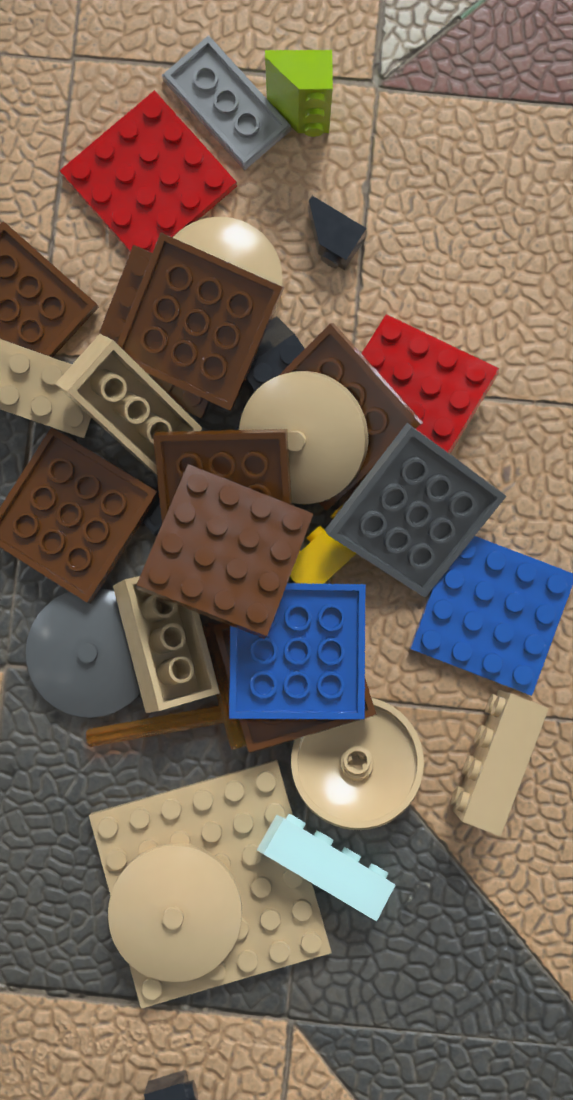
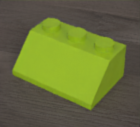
(301, 88)

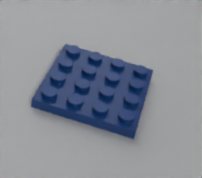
(494, 614)
(307, 662)

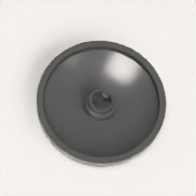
(82, 656)

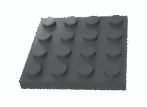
(415, 511)

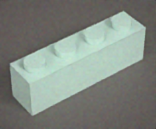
(327, 867)

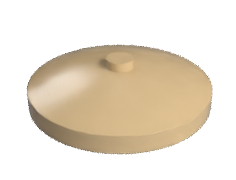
(235, 243)
(323, 431)
(360, 771)
(175, 912)

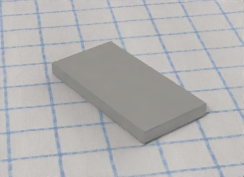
(226, 102)

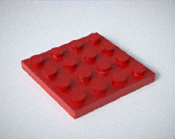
(148, 175)
(431, 377)

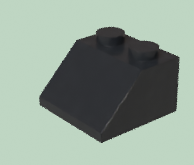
(275, 353)

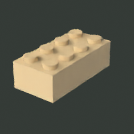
(31, 390)
(123, 399)
(165, 648)
(498, 761)

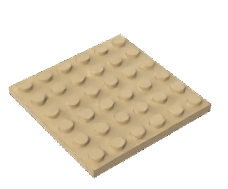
(228, 820)

